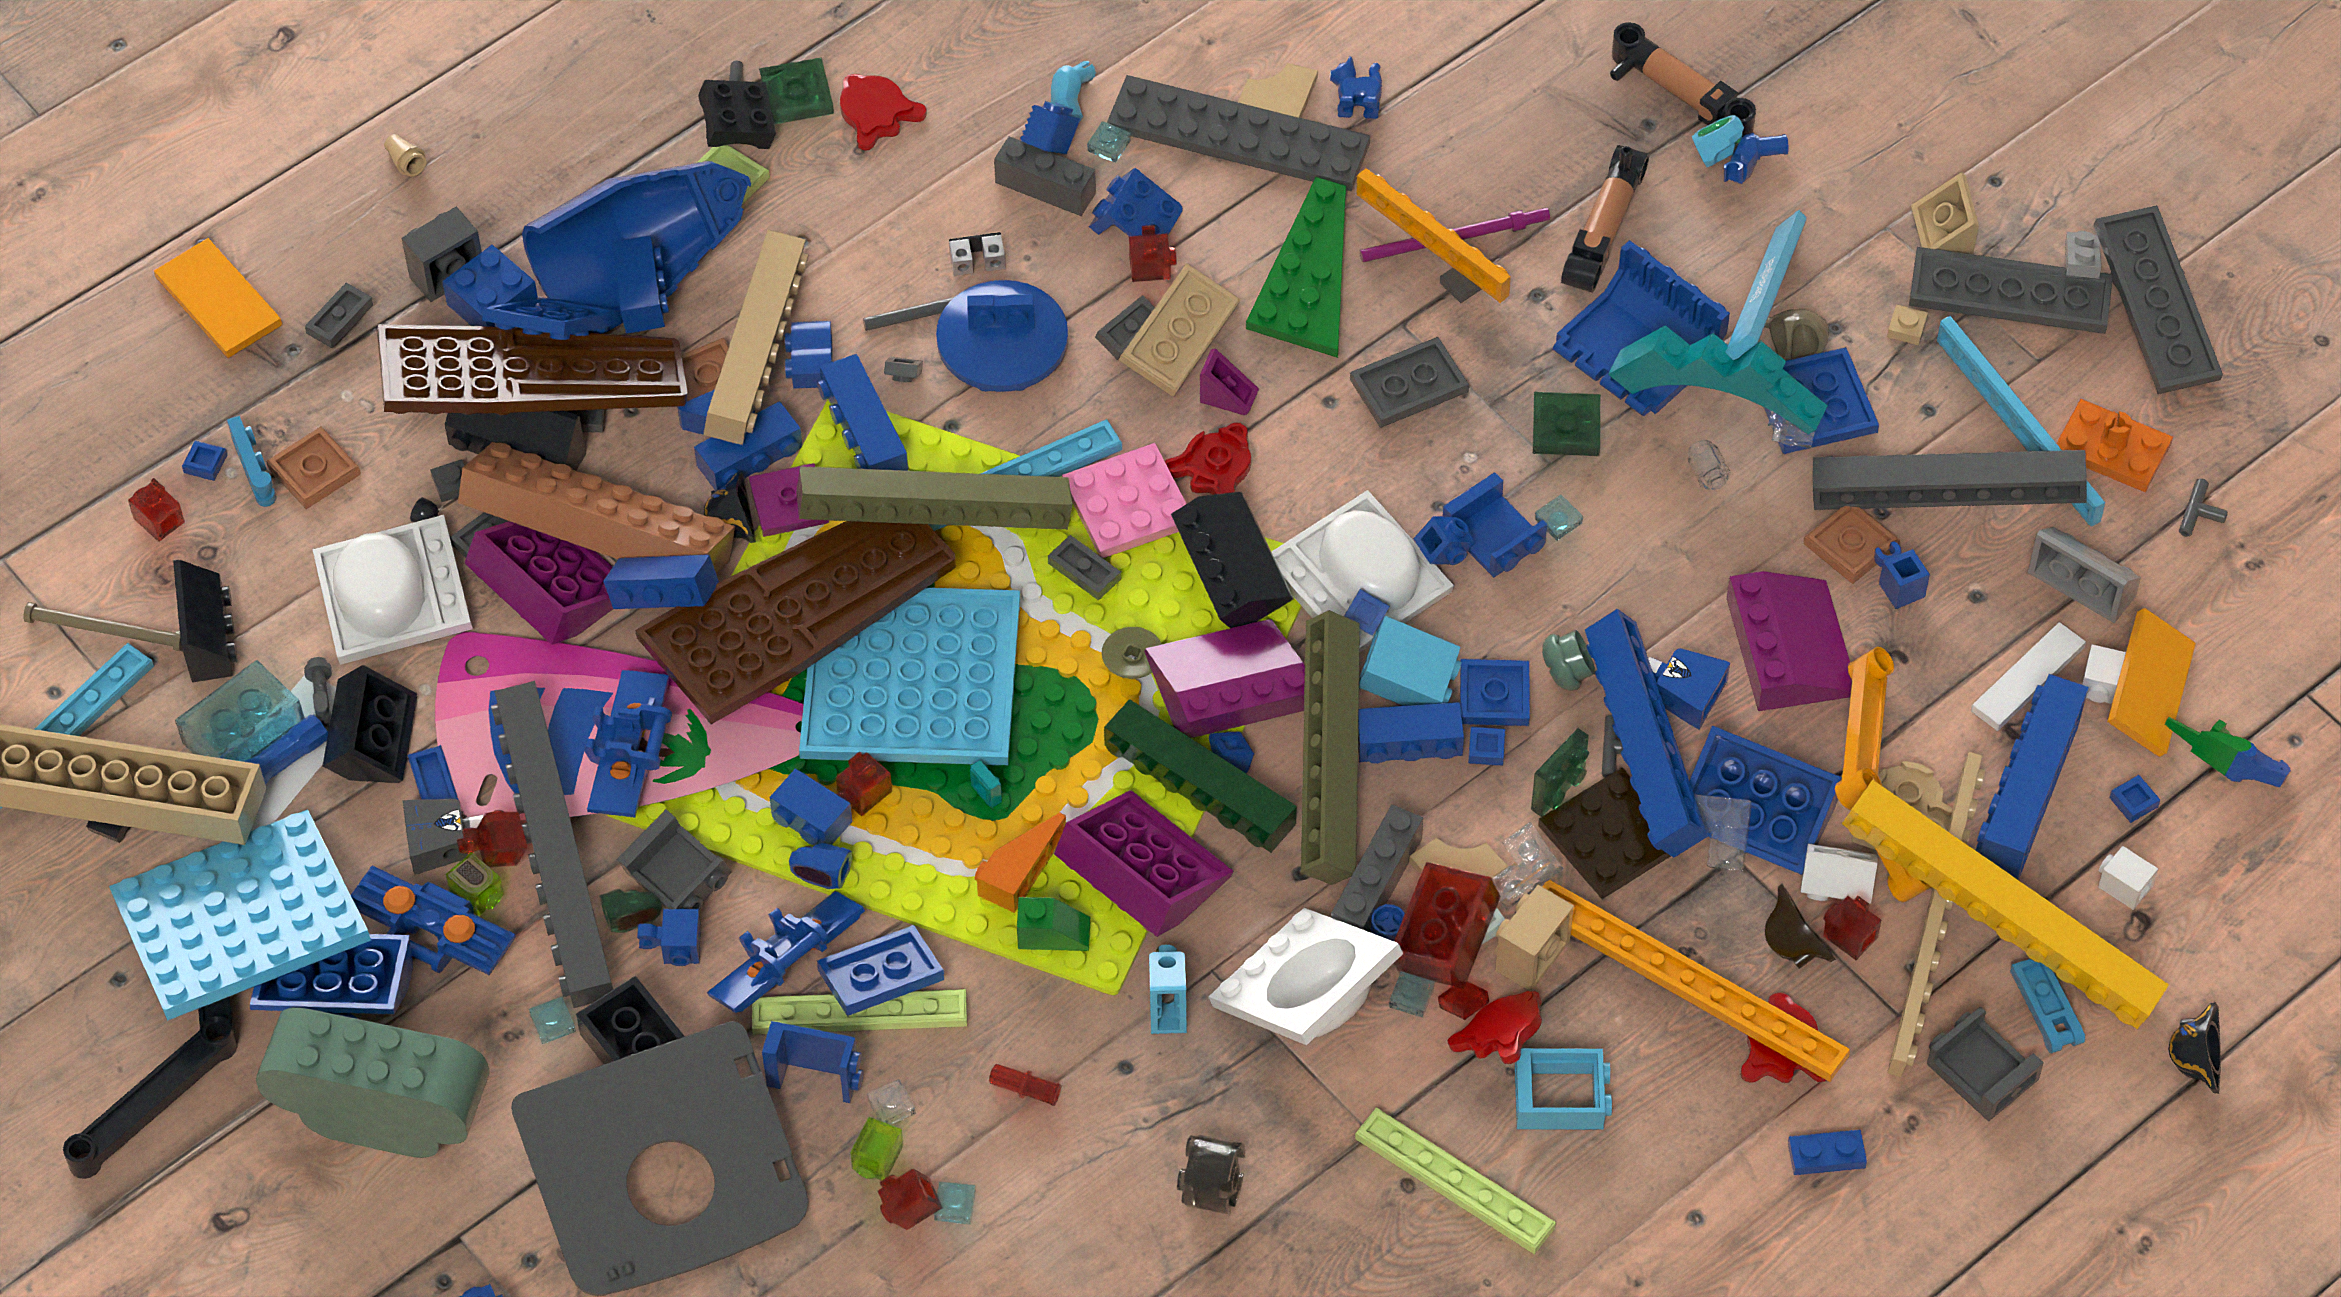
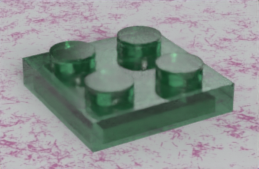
(797, 90)
(1566, 424)
(1560, 772)

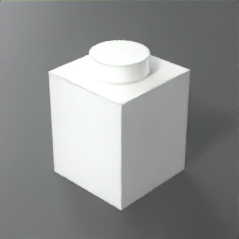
(2103, 673)
(2127, 877)

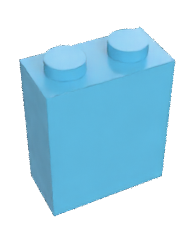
(1409, 665)

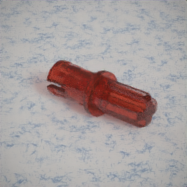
(1025, 1084)

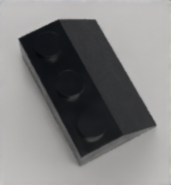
(204, 622)
(369, 727)

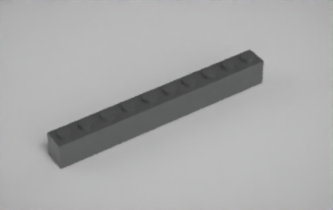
(553, 844)

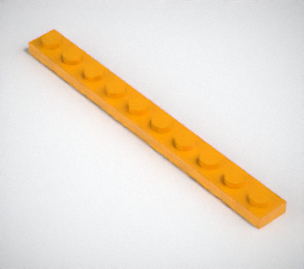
(1703, 987)

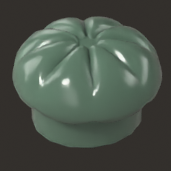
(1568, 659)

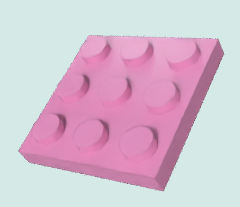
(1126, 500)

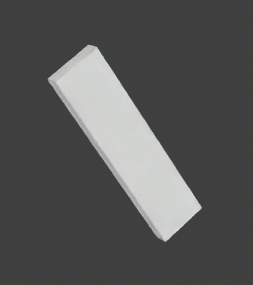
(2020, 681)

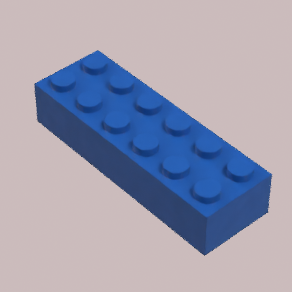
(2031, 774)

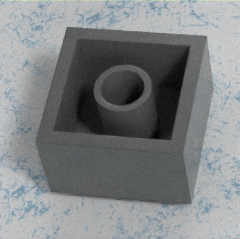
(439, 250)

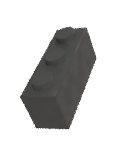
(1045, 176)

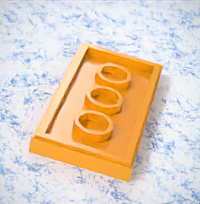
(218, 297)
(2151, 682)

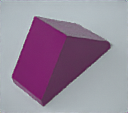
(1225, 385)

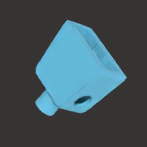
(1167, 977)

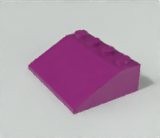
(542, 578)
(1789, 639)
(1228, 678)
(1141, 861)

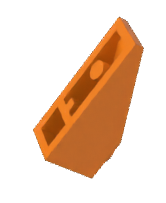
(1018, 864)

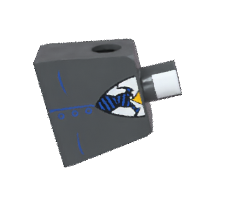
(434, 832)

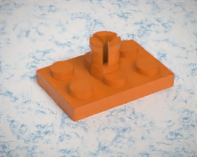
(2115, 444)

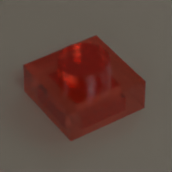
(1464, 1001)

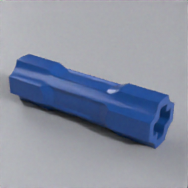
(297, 742)

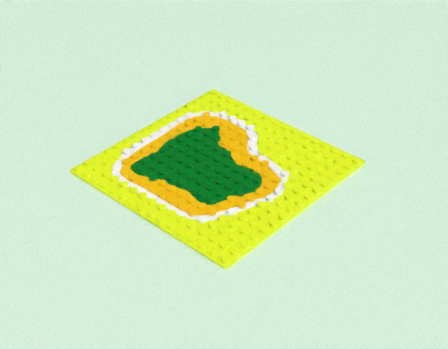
(913, 848)

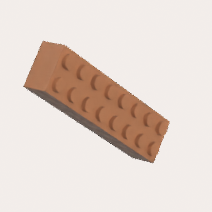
(588, 509)

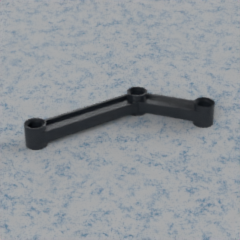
(155, 1091)

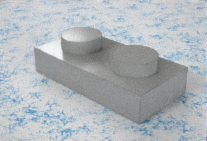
(2082, 254)

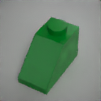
(1051, 925)

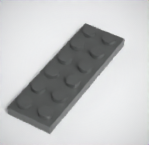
(2009, 290)
(2158, 299)

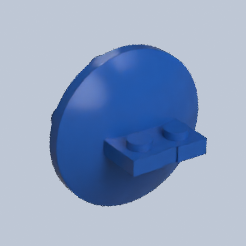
(1002, 335)

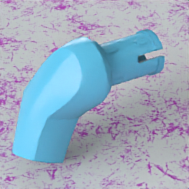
(1067, 85)

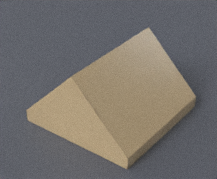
(1947, 217)

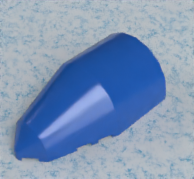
(680, 207)

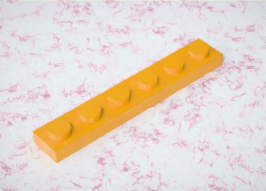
(1433, 235)

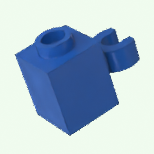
(1902, 575)
(677, 937)

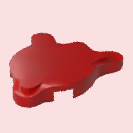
(875, 107)
(1214, 460)
(1501, 1027)
(1767, 1062)

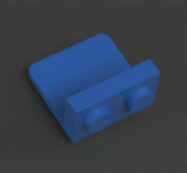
(1135, 203)

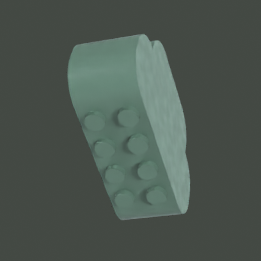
(373, 1082)

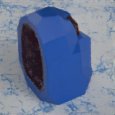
(821, 865)

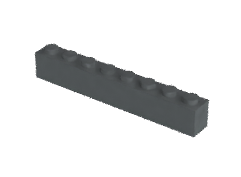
(1950, 479)

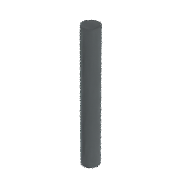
(905, 314)

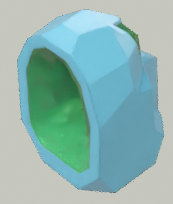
(1718, 139)

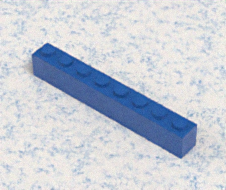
(1645, 734)

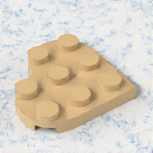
(1919, 789)

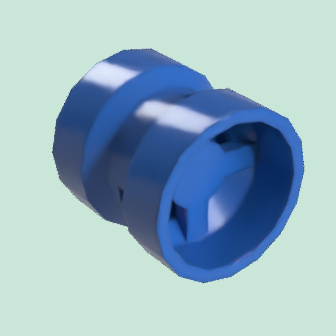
(1387, 921)

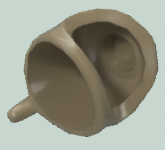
(1798, 333)

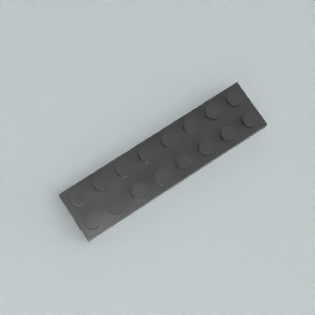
(1239, 132)

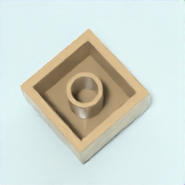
(1533, 937)

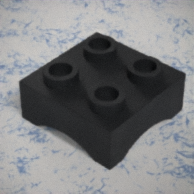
(737, 113)

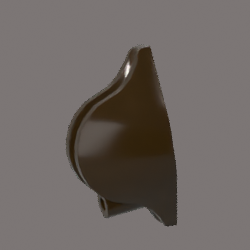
(1790, 935)

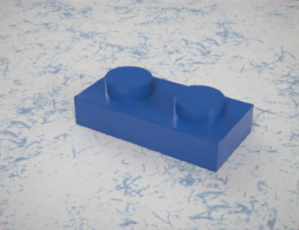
(1827, 1152)

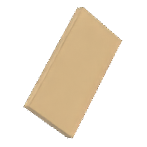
(1179, 329)

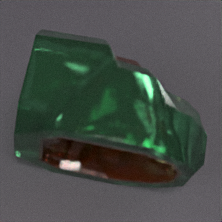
(629, 908)

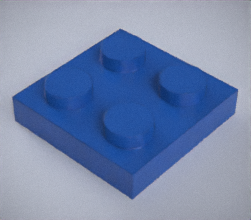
(1495, 692)

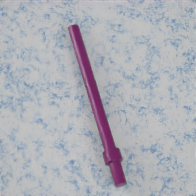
(1515, 221)

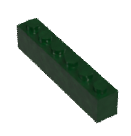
(1199, 776)

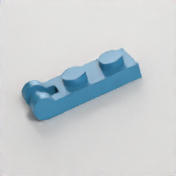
(252, 462)
(2047, 1004)

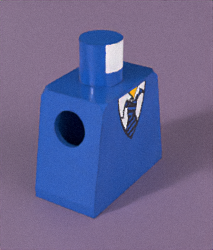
(1690, 684)

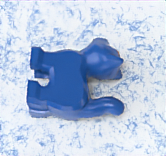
(1357, 91)

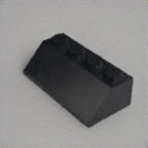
(549, 434)
(1232, 558)

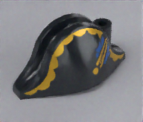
(732, 507)
(2197, 1047)

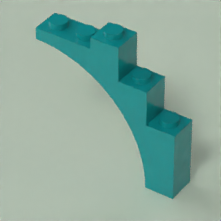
(1756, 375)

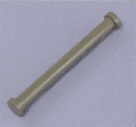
(33, 612)

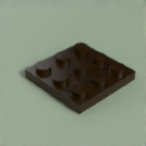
(1604, 834)

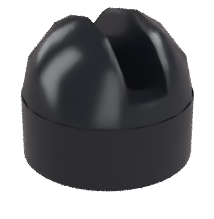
(423, 510)

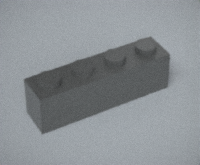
(1379, 868)

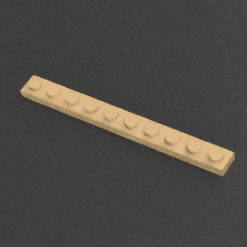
(1934, 927)

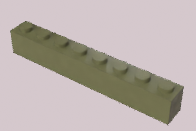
(933, 498)
(1330, 748)

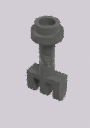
(317, 672)

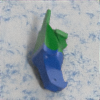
(2231, 754)

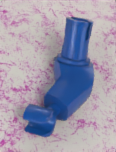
(1749, 151)

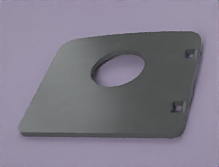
(597, 1122)

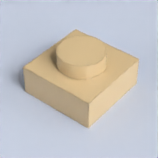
(1907, 324)

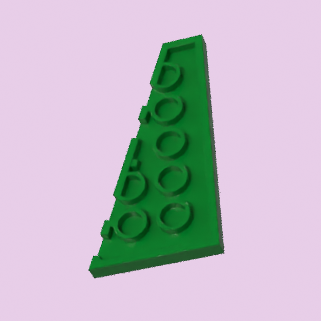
(1304, 284)

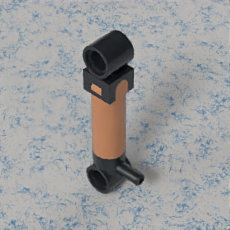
(1712, 101)
(1593, 243)

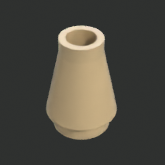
(406, 156)

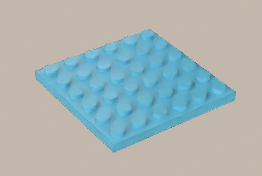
(920, 683)
(238, 914)

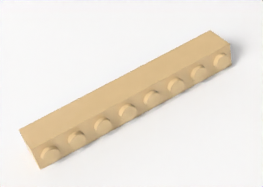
(755, 338)

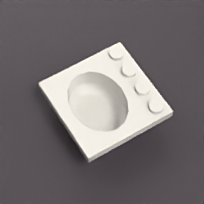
(1356, 551)
(392, 589)
(1307, 977)

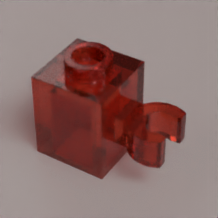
(1151, 256)
(156, 510)
(864, 783)
(497, 838)
(1851, 926)
(908, 1198)

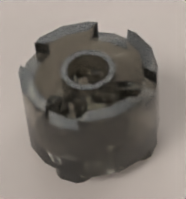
(1212, 1174)

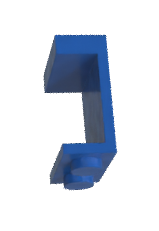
(1496, 526)
(811, 1050)

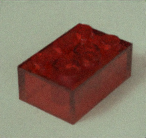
(1446, 924)

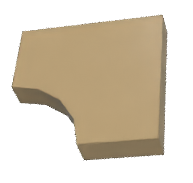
(1282, 93)
(1477, 860)

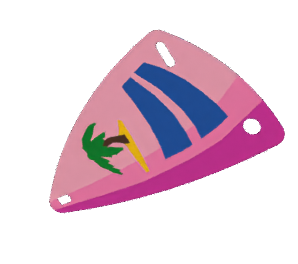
(569, 687)

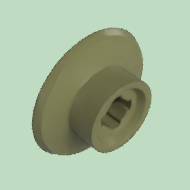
(1125, 643)

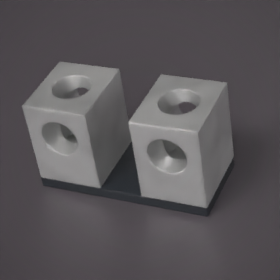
(989, 244)

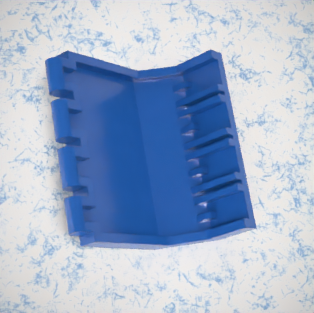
(1634, 304)

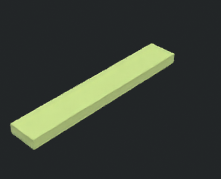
(825, 1014)
(1455, 1180)

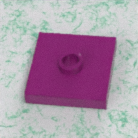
(777, 501)

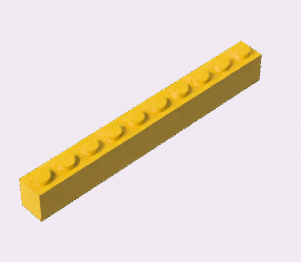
(2005, 905)

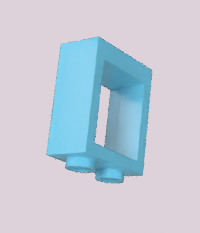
(1561, 1062)

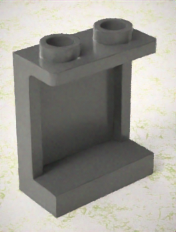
(674, 865)
(1982, 1065)

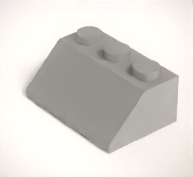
(2083, 573)

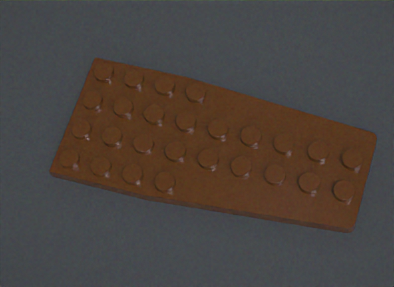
(511, 371)
(792, 610)

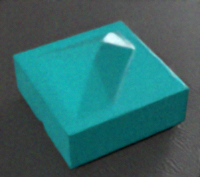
(985, 784)

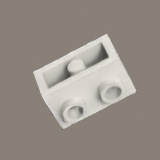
(1838, 873)

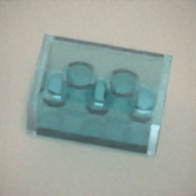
(240, 716)

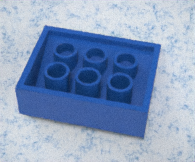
(1787, 795)
(358, 980)

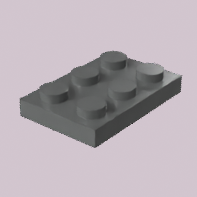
(1409, 382)

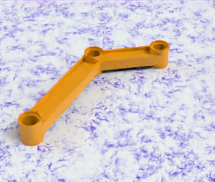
(1863, 751)

